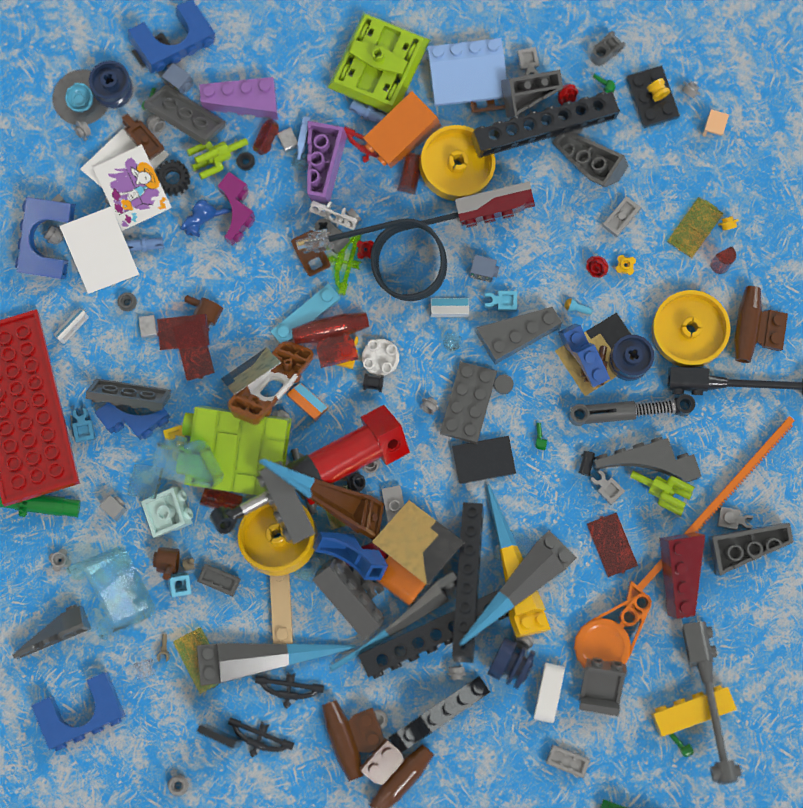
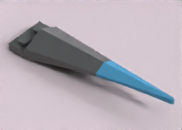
(541, 565)
(427, 603)
(233, 661)

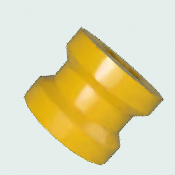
(658, 89)

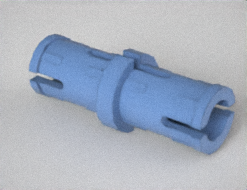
(366, 112)
(145, 244)

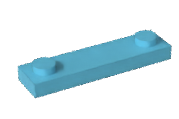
(307, 312)

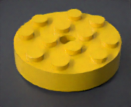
(438, 164)
(702, 313)
(271, 554)

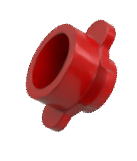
(361, 245)

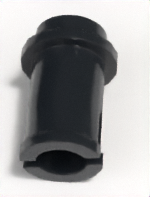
(586, 463)

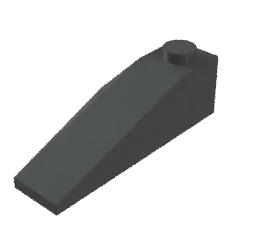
(592, 159)

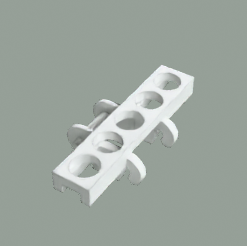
(327, 215)

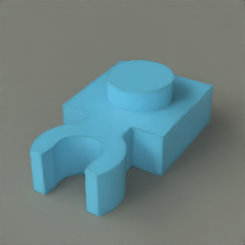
(505, 300)

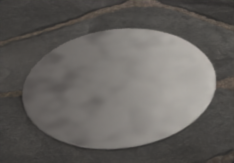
(91, 115)

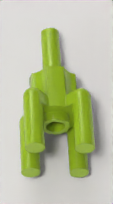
(214, 155)
(665, 491)

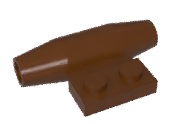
(758, 327)
(351, 737)
(394, 772)

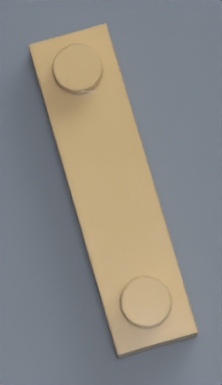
(281, 609)

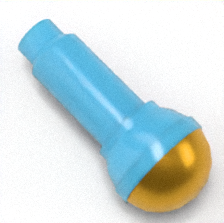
(571, 305)

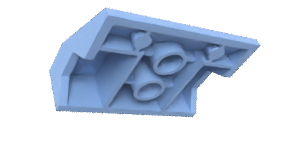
(467, 71)

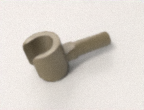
(188, 564)
(163, 648)

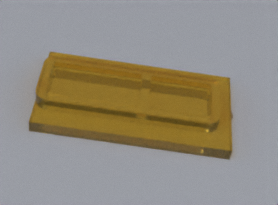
(695, 227)
(187, 650)

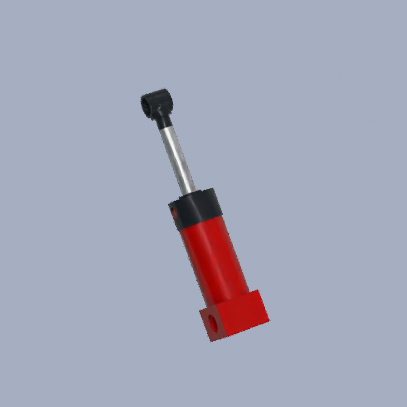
(376, 439)

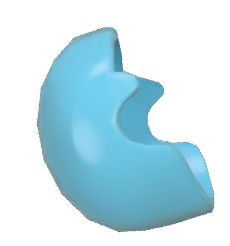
(79, 97)

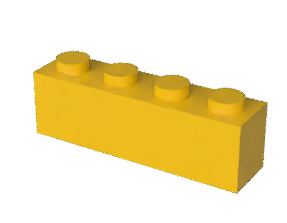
(691, 712)

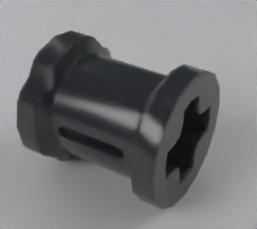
(373, 382)

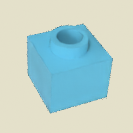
(183, 589)

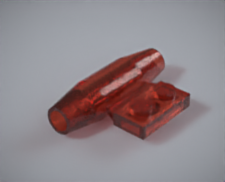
(332, 336)

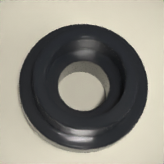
(245, 156)
(358, 479)

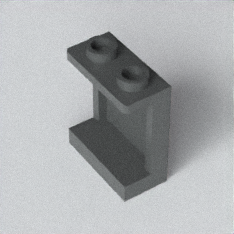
(602, 686)

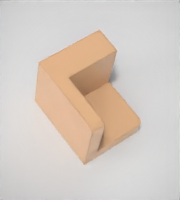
(715, 123)

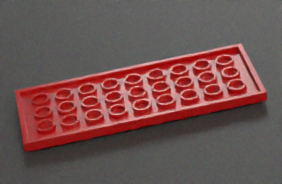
(33, 429)

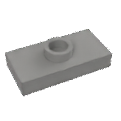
(393, 501)
(567, 761)

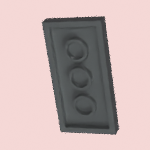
(184, 114)
(128, 394)
(468, 402)

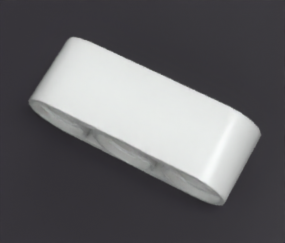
(549, 693)

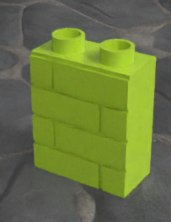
(238, 445)

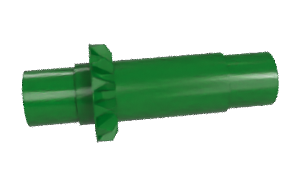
(47, 505)

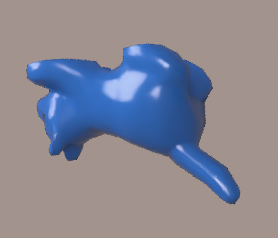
(201, 213)

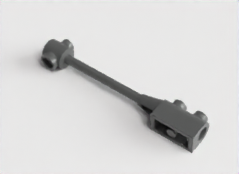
(701, 654)

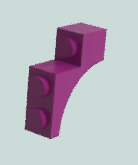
(242, 216)

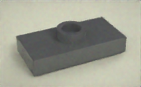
(219, 580)

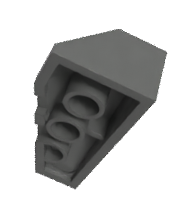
(64, 626)

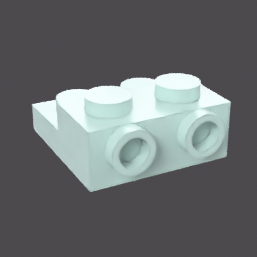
(167, 512)

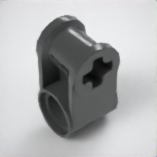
(609, 47)
(326, 224)

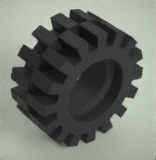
(173, 167)

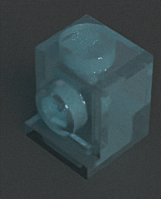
(308, 574)

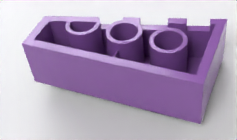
(241, 97)
(323, 158)

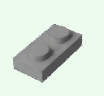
(621, 216)

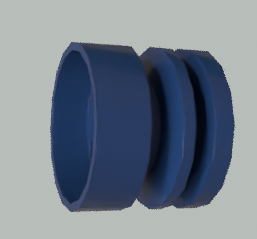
(511, 663)

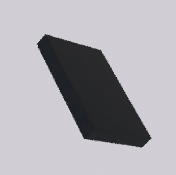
(484, 460)
(219, 736)

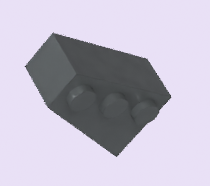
(528, 90)

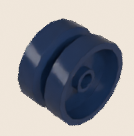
(111, 84)
(639, 350)

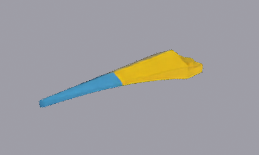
(529, 615)

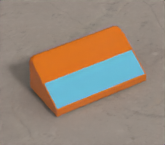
(307, 401)

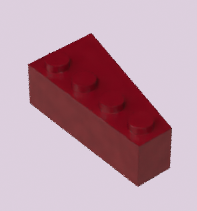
(681, 572)

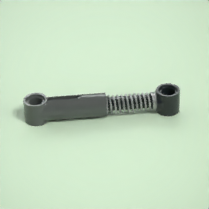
(629, 410)

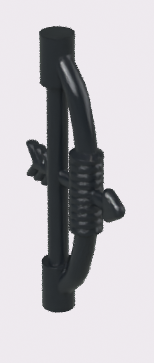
(263, 681)
(257, 744)

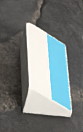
(449, 307)
(71, 326)

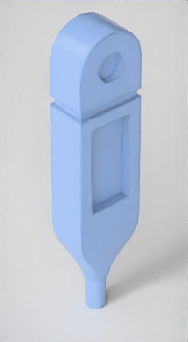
(303, 136)

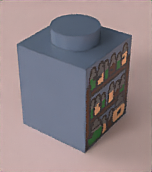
(177, 79)
(484, 268)

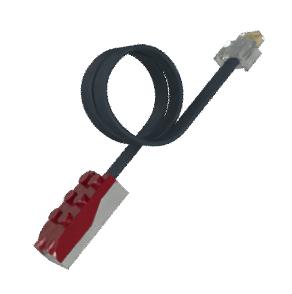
(471, 210)

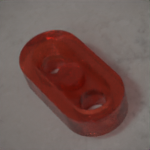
(265, 137)

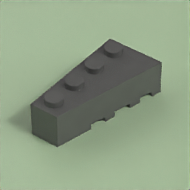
(516, 333)
(286, 506)
(743, 546)
(348, 596)

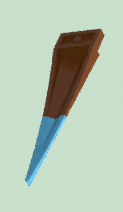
(354, 509)

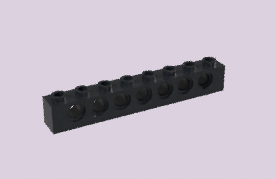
(485, 146)
(468, 581)
(369, 658)

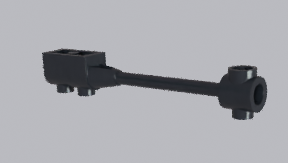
(700, 381)

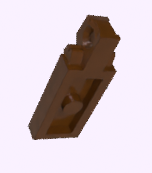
(142, 136)

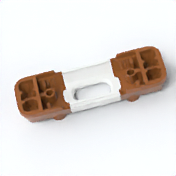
(250, 404)

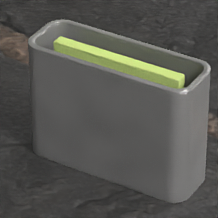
(288, 139)
(147, 326)

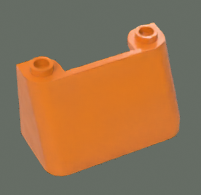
(401, 582)

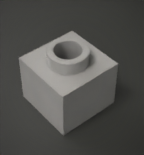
(113, 507)

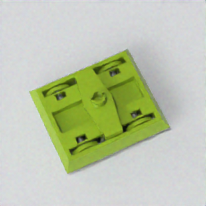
(378, 62)

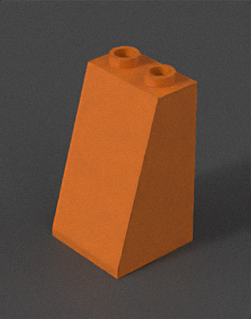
(402, 130)

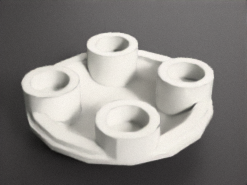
(380, 357)

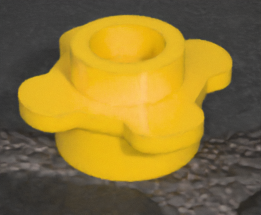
(728, 223)
(628, 269)

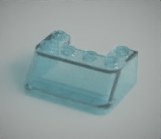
(187, 462)

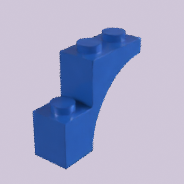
(585, 354)
(141, 425)
(345, 546)

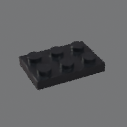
(649, 111)

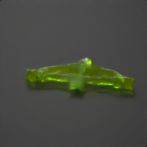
(350, 263)

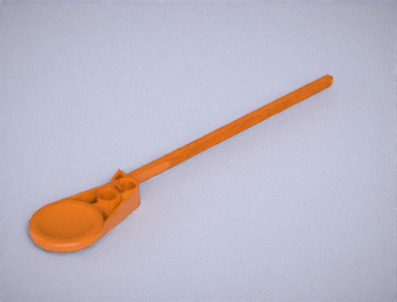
(607, 638)

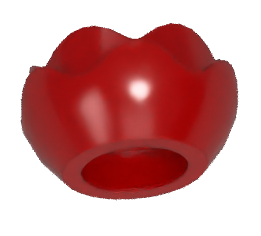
(567, 94)
(597, 266)

